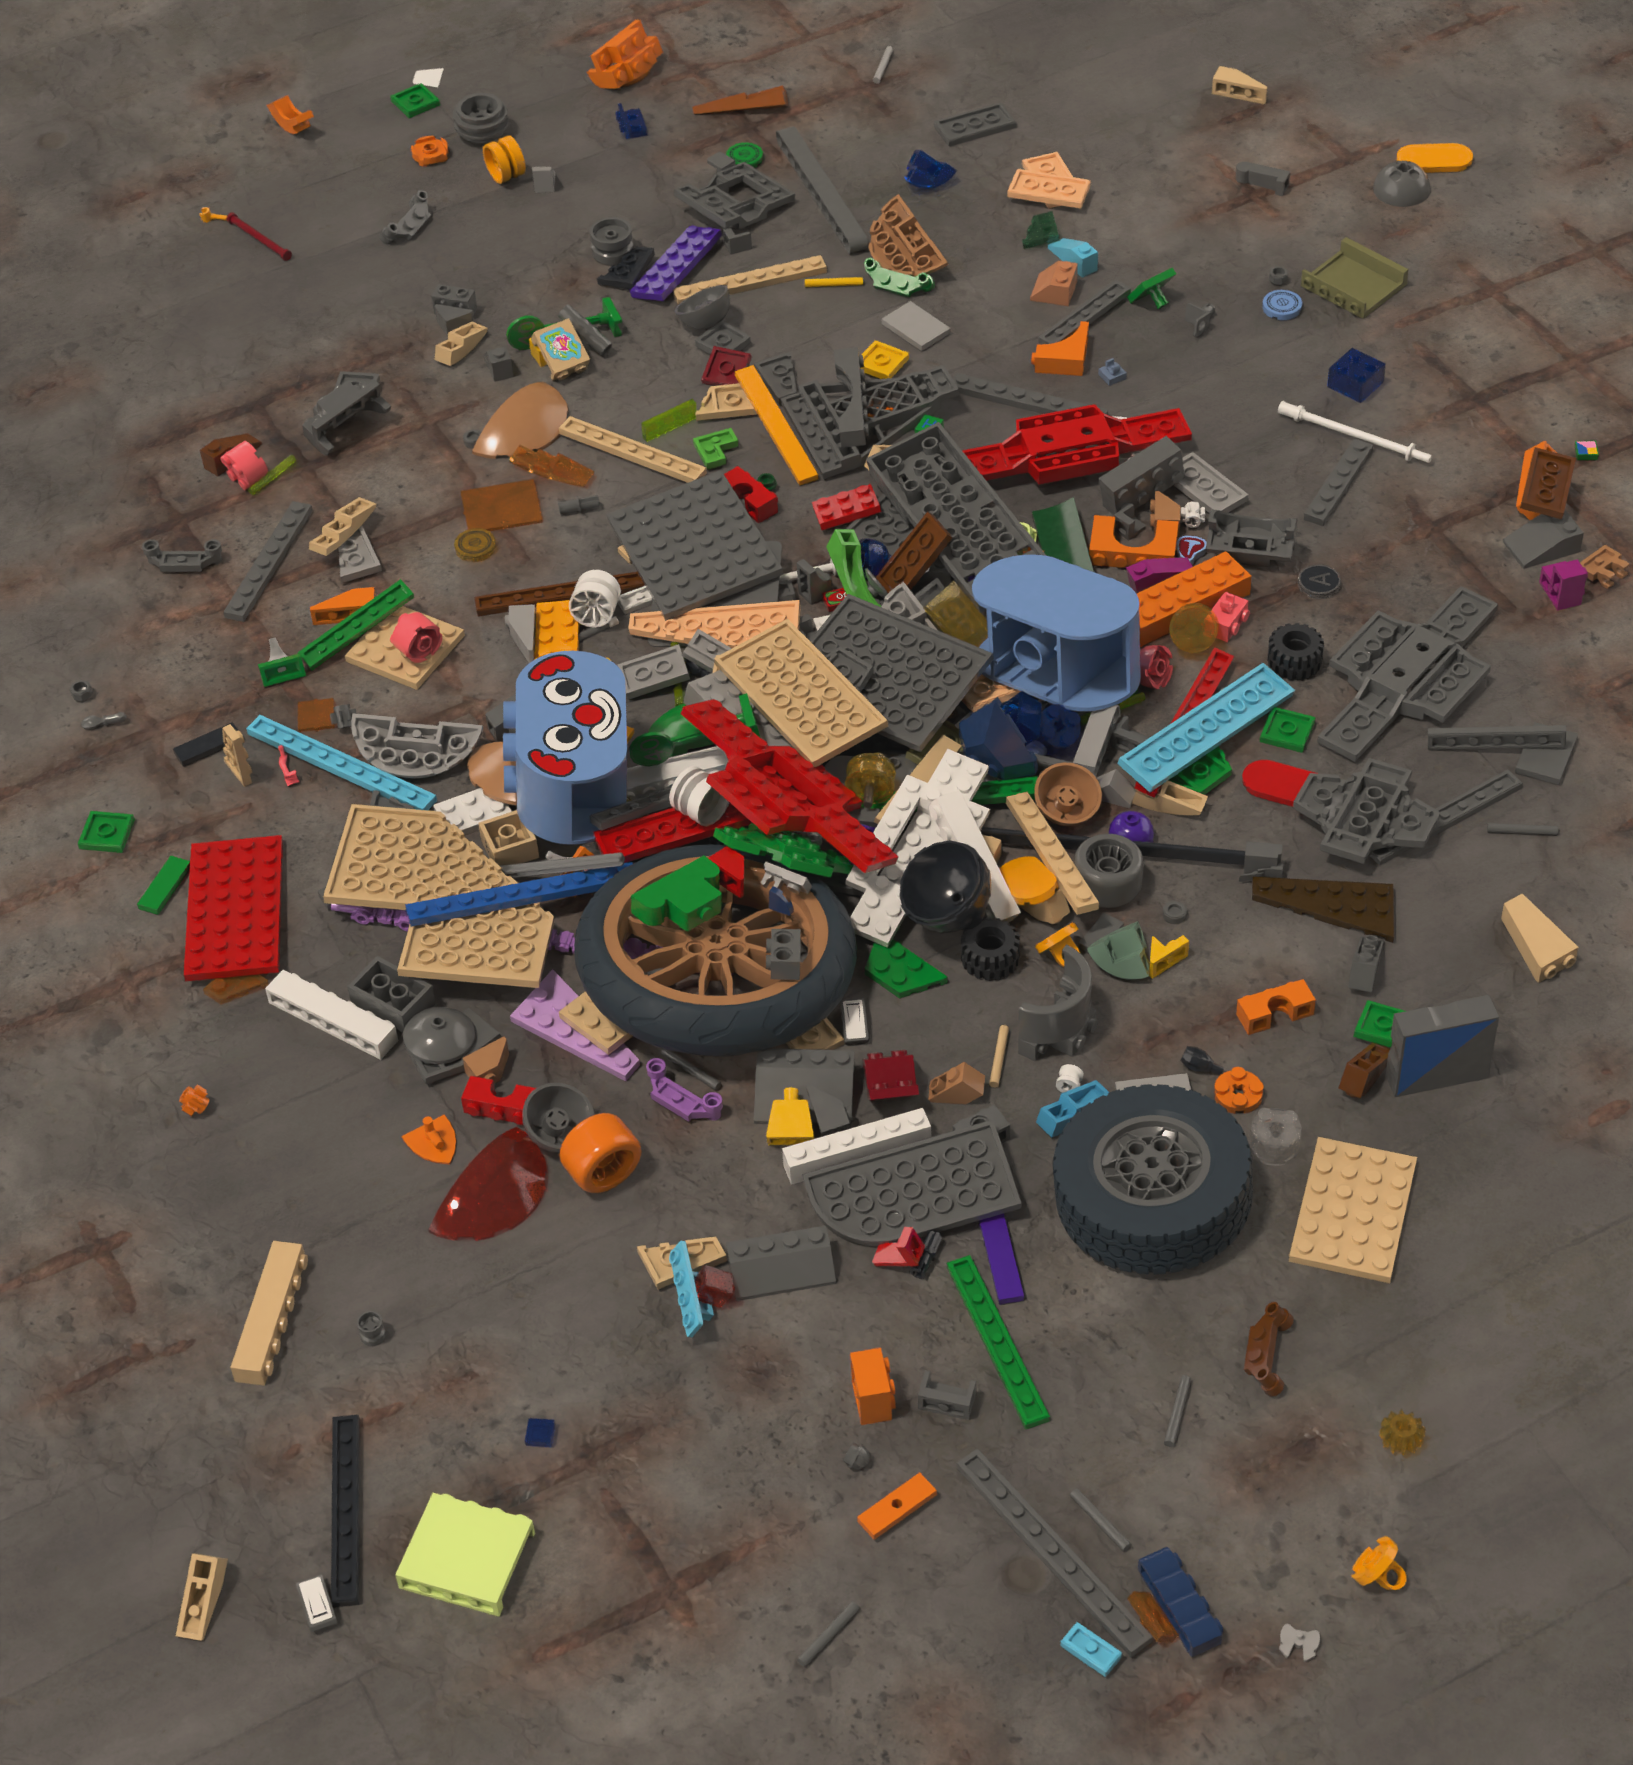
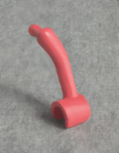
(290, 777)

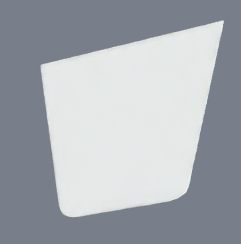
(428, 77)

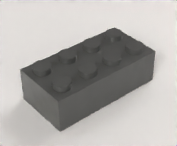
(1142, 475)

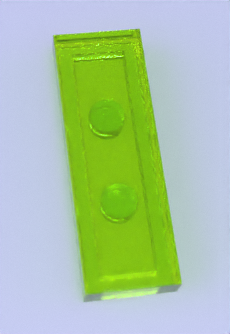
(669, 420)

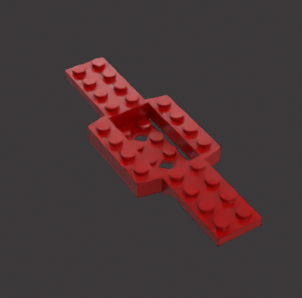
(1066, 430)

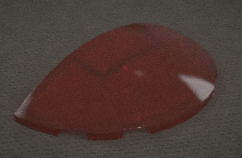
(494, 1190)

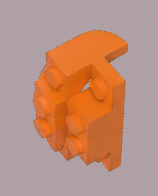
(632, 53)

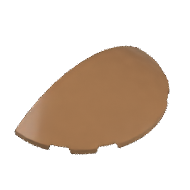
(902, 243)
(525, 419)
(487, 771)

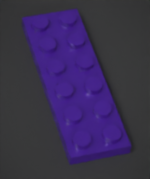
(676, 263)

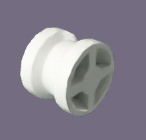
(1069, 1078)

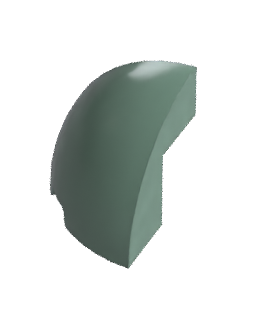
(1122, 953)

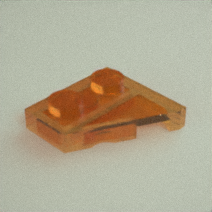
(226, 989)

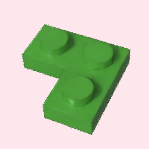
(711, 447)

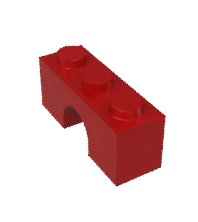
(759, 501)
(481, 1100)

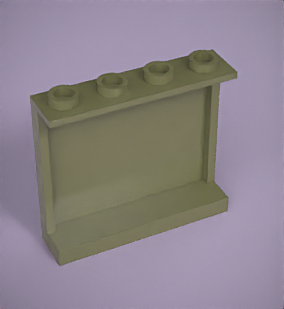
(1356, 279)

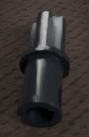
(931, 1244)

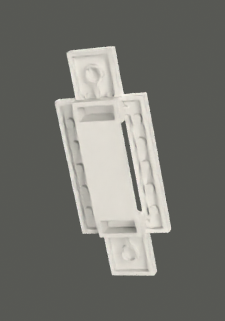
(880, 909)

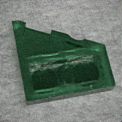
(1041, 231)

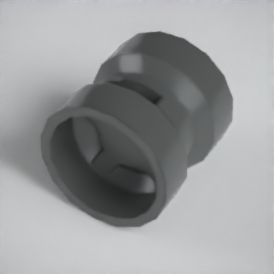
(371, 1328)

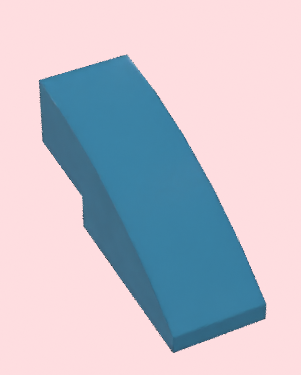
(1056, 1115)

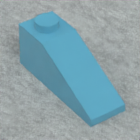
(1076, 252)

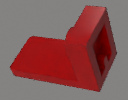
(903, 1253)

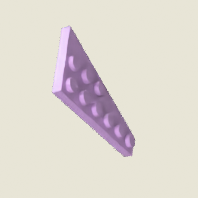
(541, 1016)

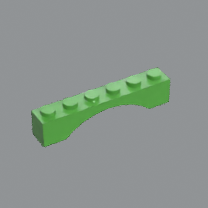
(846, 557)

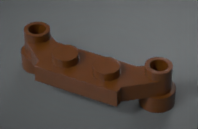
(1262, 1347)

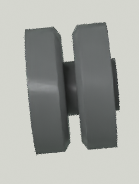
(611, 240)

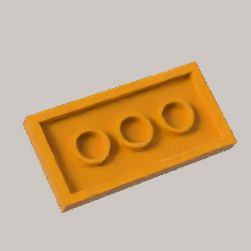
(555, 629)

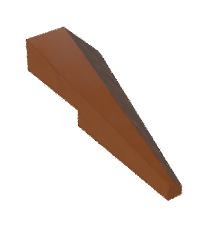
(769, 98)

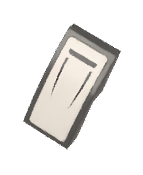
(854, 1021)
(316, 1603)

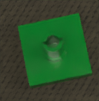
(1153, 287)

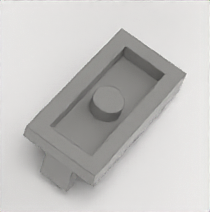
(782, 876)

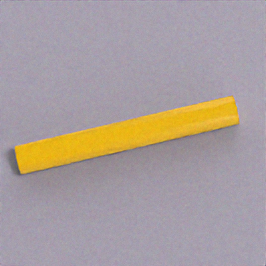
(833, 282)

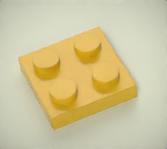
(883, 360)

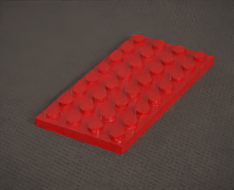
(234, 908)

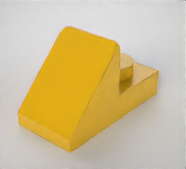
(1166, 956)

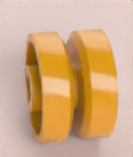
(504, 159)

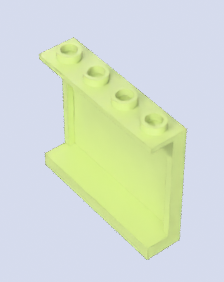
(464, 1553)

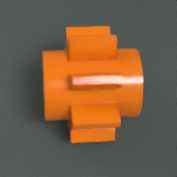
(194, 1100)

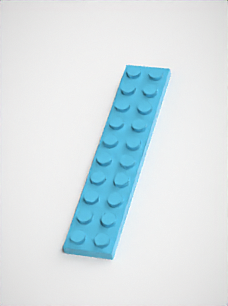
(1205, 727)

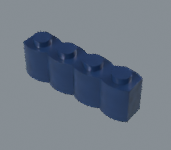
(1180, 1602)

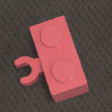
(1230, 614)

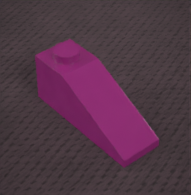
(1153, 571)

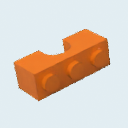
(1292, 998)

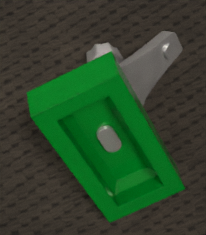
(280, 666)

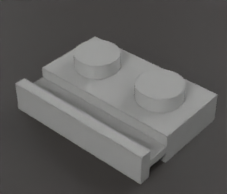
(703, 650)

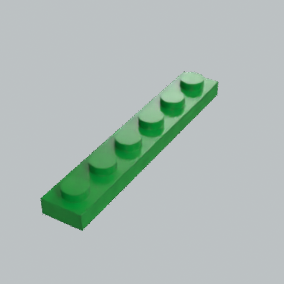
(356, 624)

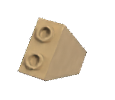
(1538, 938)

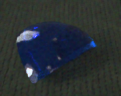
(927, 172)

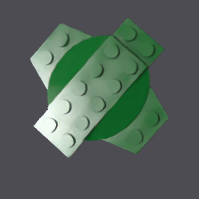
(786, 848)

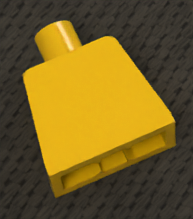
(789, 1120)

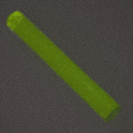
(272, 474)

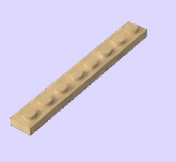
(758, 278)
(632, 450)
(1052, 853)

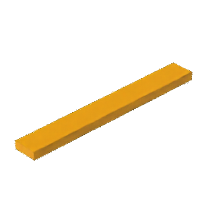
(776, 425)

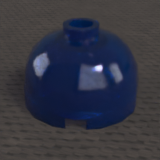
(873, 556)

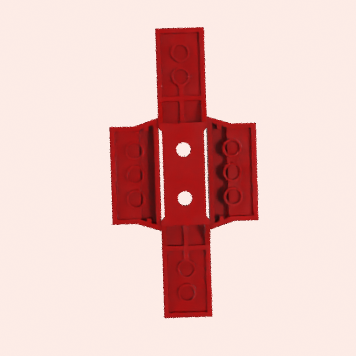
(771, 802)

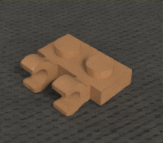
(1600, 563)

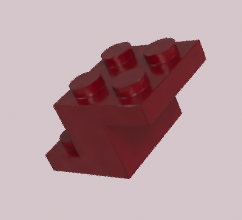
(890, 1075)

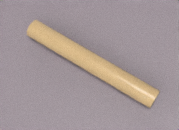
(999, 1056)

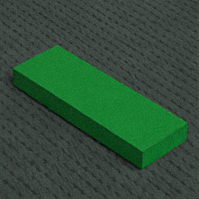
(164, 885)

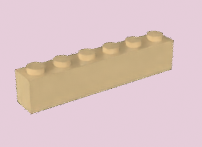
(269, 1313)

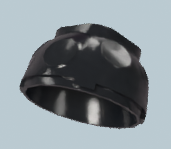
(946, 887)

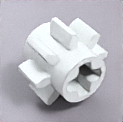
(1192, 514)

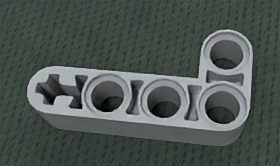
(1097, 736)

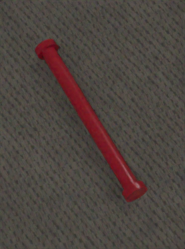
(285, 254)

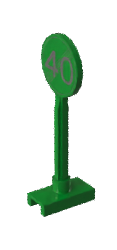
(523, 328)
(657, 747)

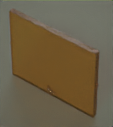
(502, 506)

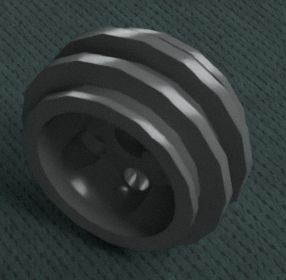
(480, 118)

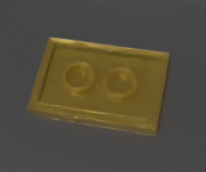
(958, 615)

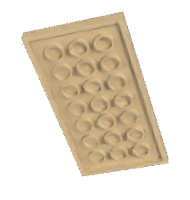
(801, 693)

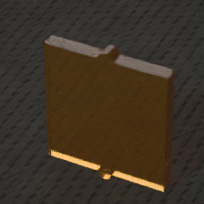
(315, 715)

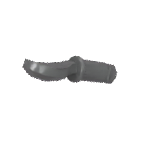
(93, 721)

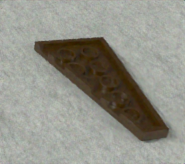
(1338, 903)

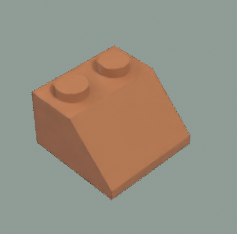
(1056, 284)

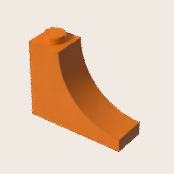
(1064, 356)

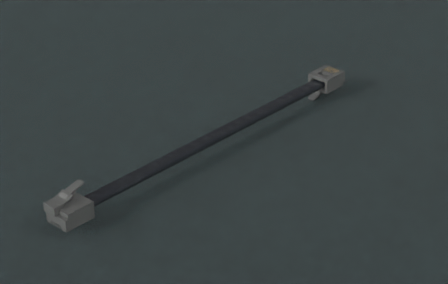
(1258, 859)

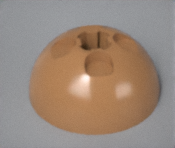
(1067, 794)

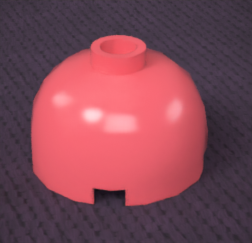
(1155, 666)

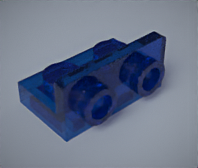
(631, 122)

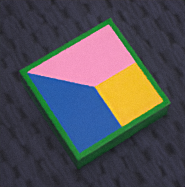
(1586, 450)

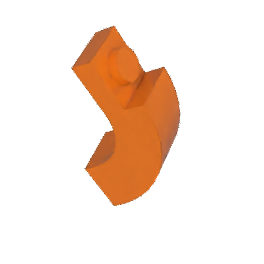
(288, 116)

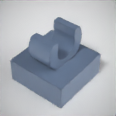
(1112, 372)

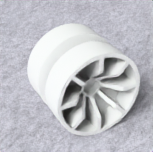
(594, 598)

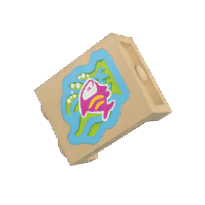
(561, 349)

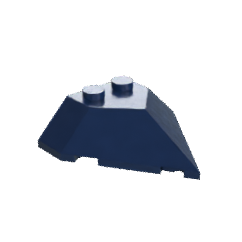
(997, 742)

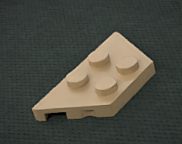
(725, 402)

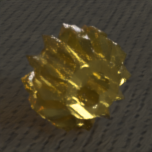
(1402, 1432)

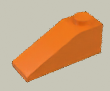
(341, 606)

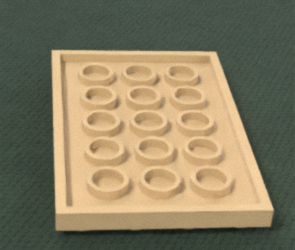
(1353, 1210)

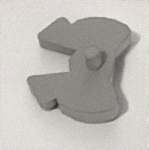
(1307, 1640)

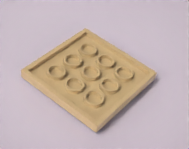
(380, 656)

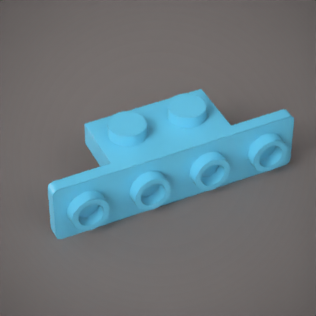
(692, 1309)

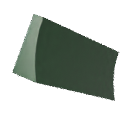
(1062, 534)

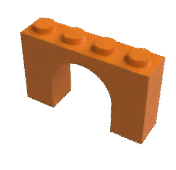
(1108, 552)

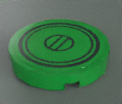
(747, 153)

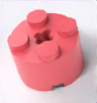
(244, 465)
(416, 636)

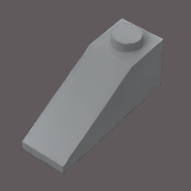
(522, 628)

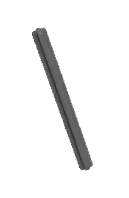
(564, 865)

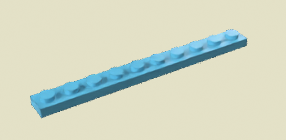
(340, 763)

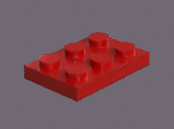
(846, 506)

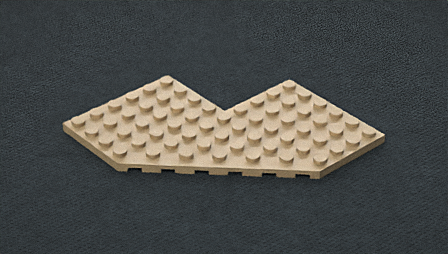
(418, 856)

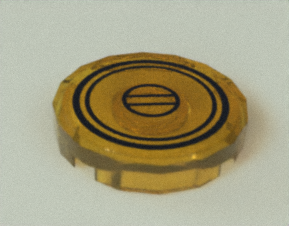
(475, 544)

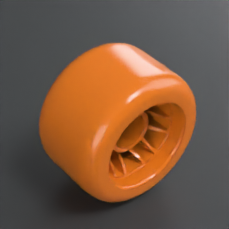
(600, 1153)

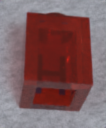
(714, 1286)

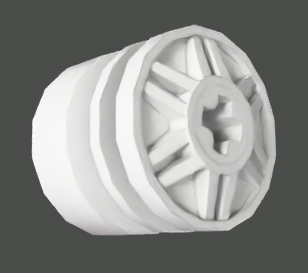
(696, 797)

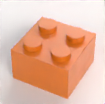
(872, 1386)

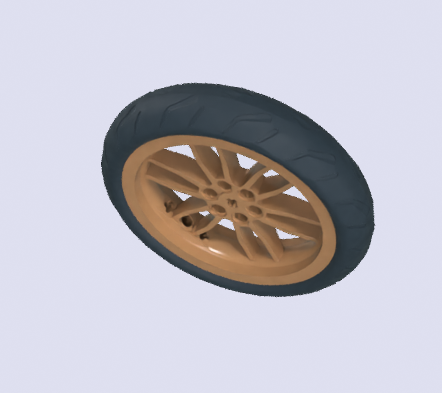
(715, 949)

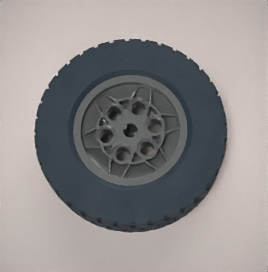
(1153, 1179)

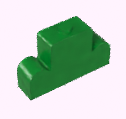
(684, 896)

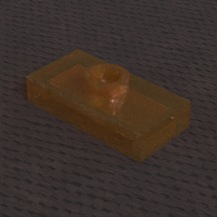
(1152, 1616)

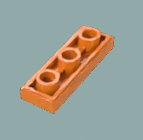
(907, 1497)

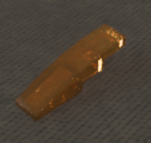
(554, 468)

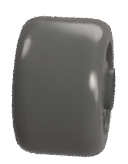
(1111, 868)

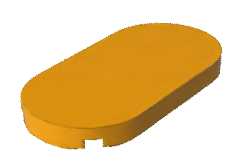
(1437, 157)
(1029, 880)

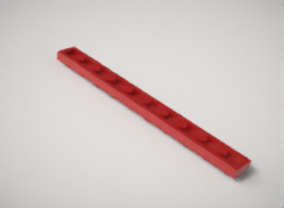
(1201, 690)

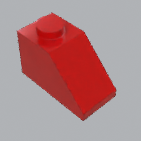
(731, 870)

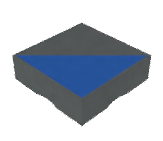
(1441, 1046)

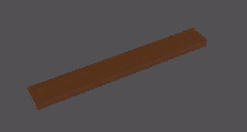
(500, 602)

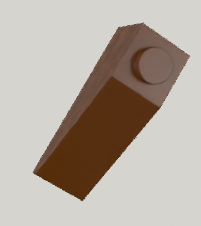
(218, 447)
(1364, 1070)

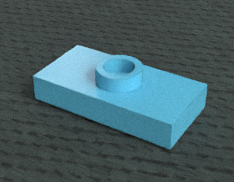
(1091, 1649)

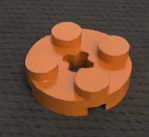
(429, 150)
(1243, 1080)

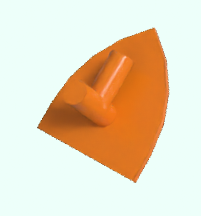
(433, 1140)

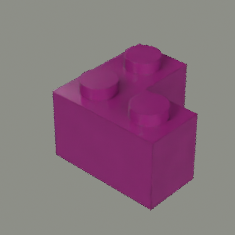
(1564, 583)

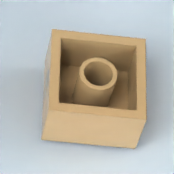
(508, 839)

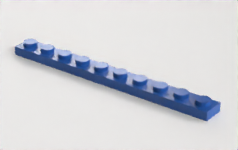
(509, 896)

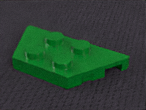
(1205, 773)
(901, 970)

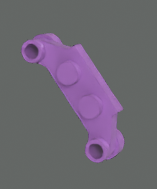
(679, 1099)

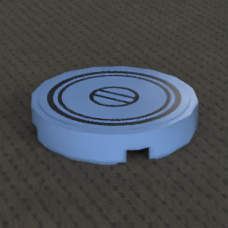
(1282, 304)

